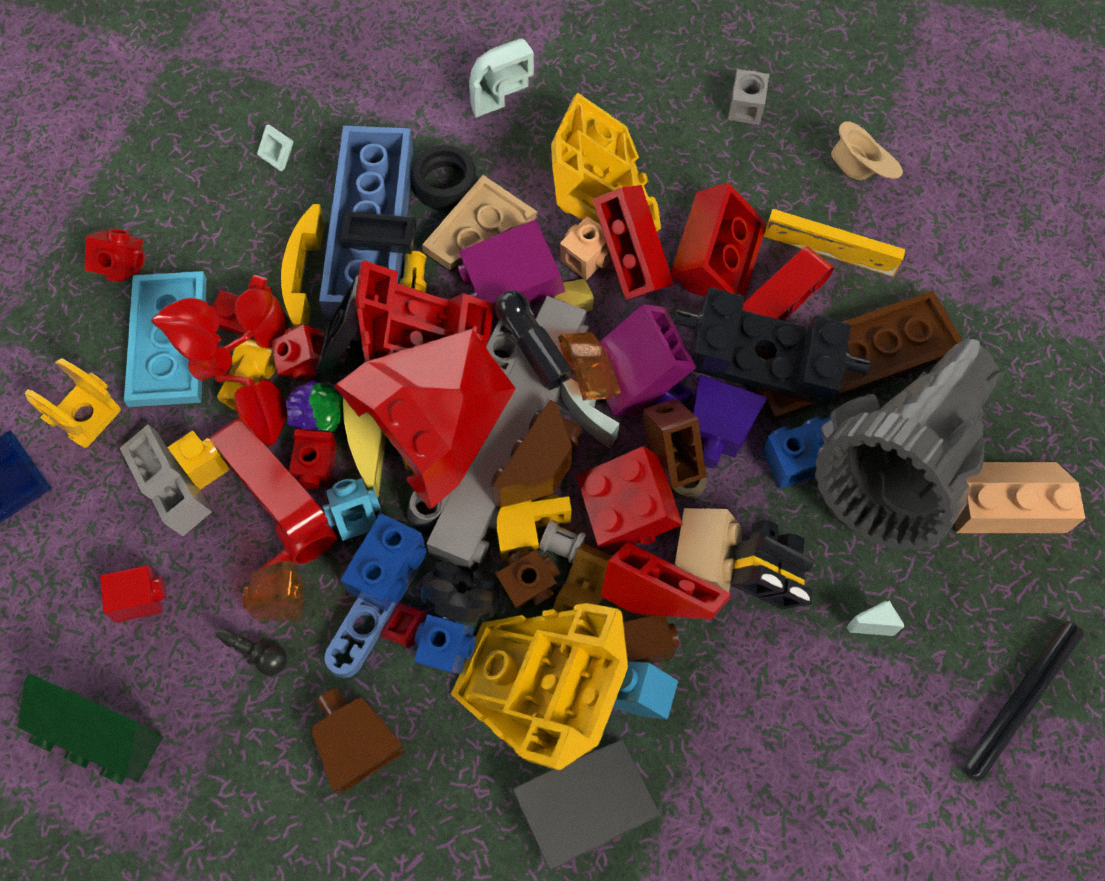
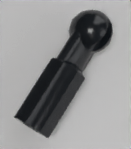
(533, 340)

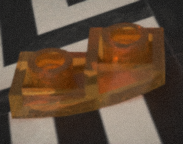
(590, 364)

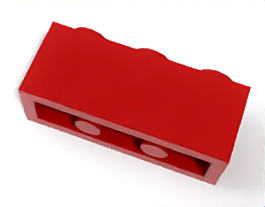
(633, 241)

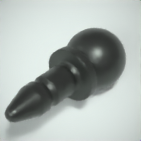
(269, 658)

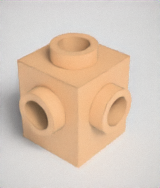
(585, 248)

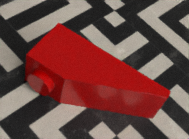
(656, 587)

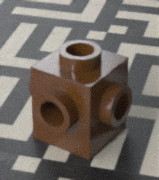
(514, 575)

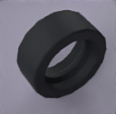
(439, 157)

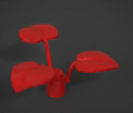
(192, 331)

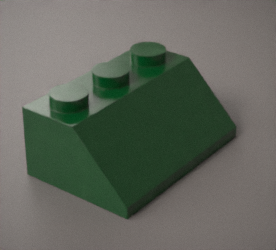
(85, 731)

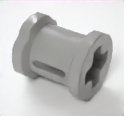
(561, 541)

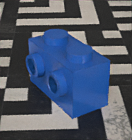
(794, 452)
(384, 562)

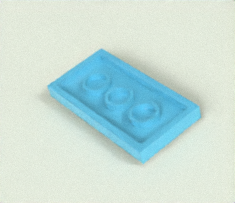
(154, 367)

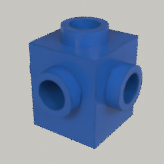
(440, 654)

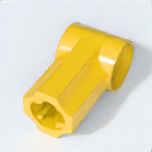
(251, 362)

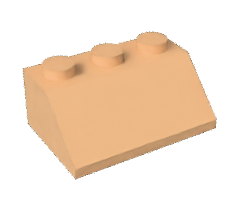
(1021, 499)

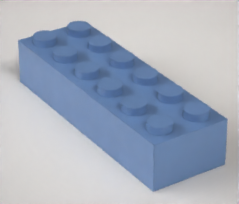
(372, 179)

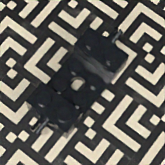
(804, 362)

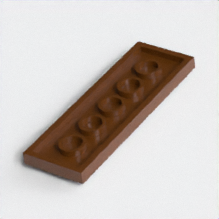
(893, 339)

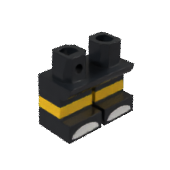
(772, 567)

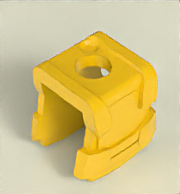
(88, 392)

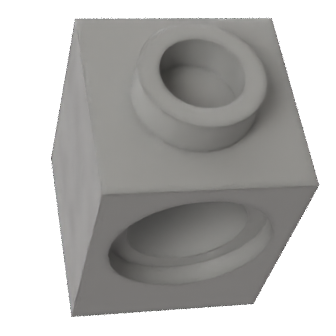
(748, 96)

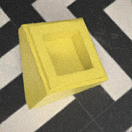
(577, 294)

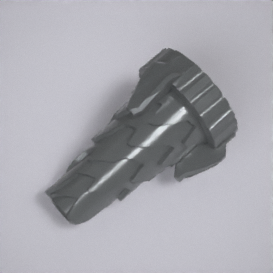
(906, 466)

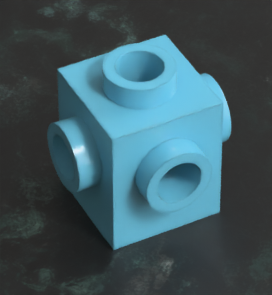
(351, 507)

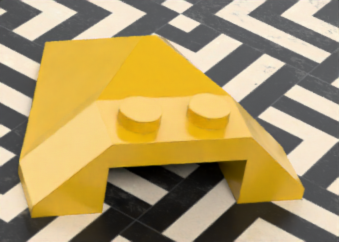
(593, 158)
(547, 680)

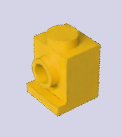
(198, 459)

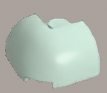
(499, 74)

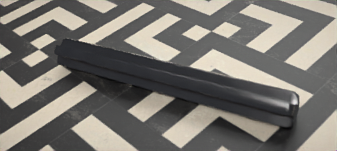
(1022, 701)

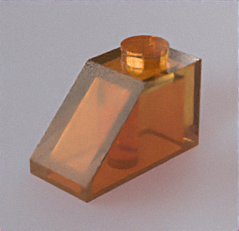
(275, 593)

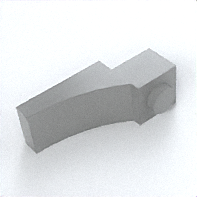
(164, 481)

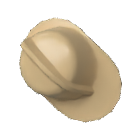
(861, 156)

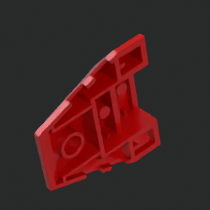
(402, 317)
(433, 406)

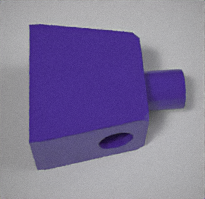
(724, 417)

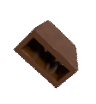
(672, 429)
(352, 741)

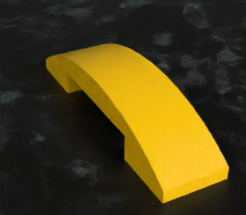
(305, 237)

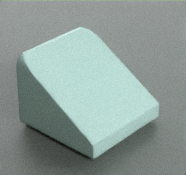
(877, 620)

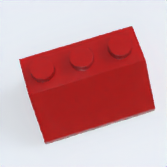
(719, 243)

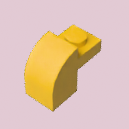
(519, 522)

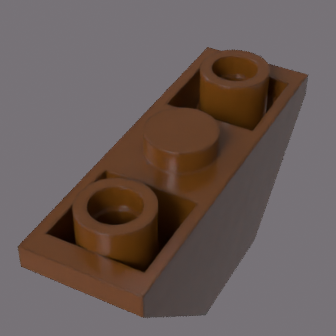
(536, 461)

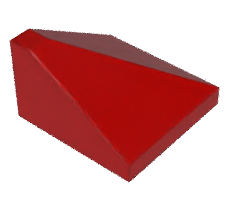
(403, 625)

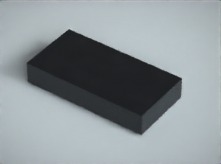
(378, 232)

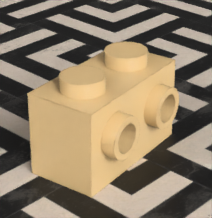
(708, 545)

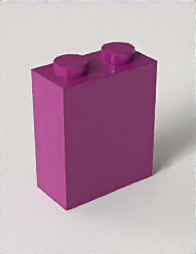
(514, 262)
(645, 359)

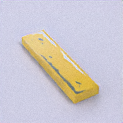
(834, 243)

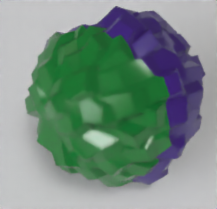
(315, 407)

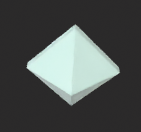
(275, 147)

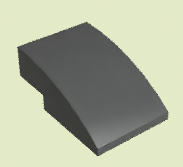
(585, 804)

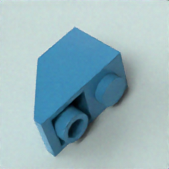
(646, 691)

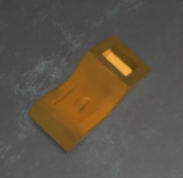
(584, 579)

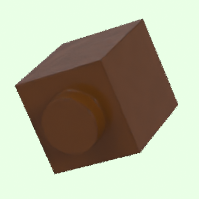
(650, 639)

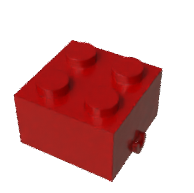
(629, 500)

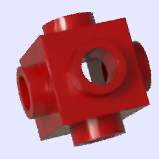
(114, 254)
(298, 352)

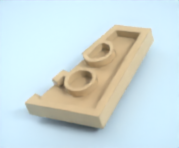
(477, 217)

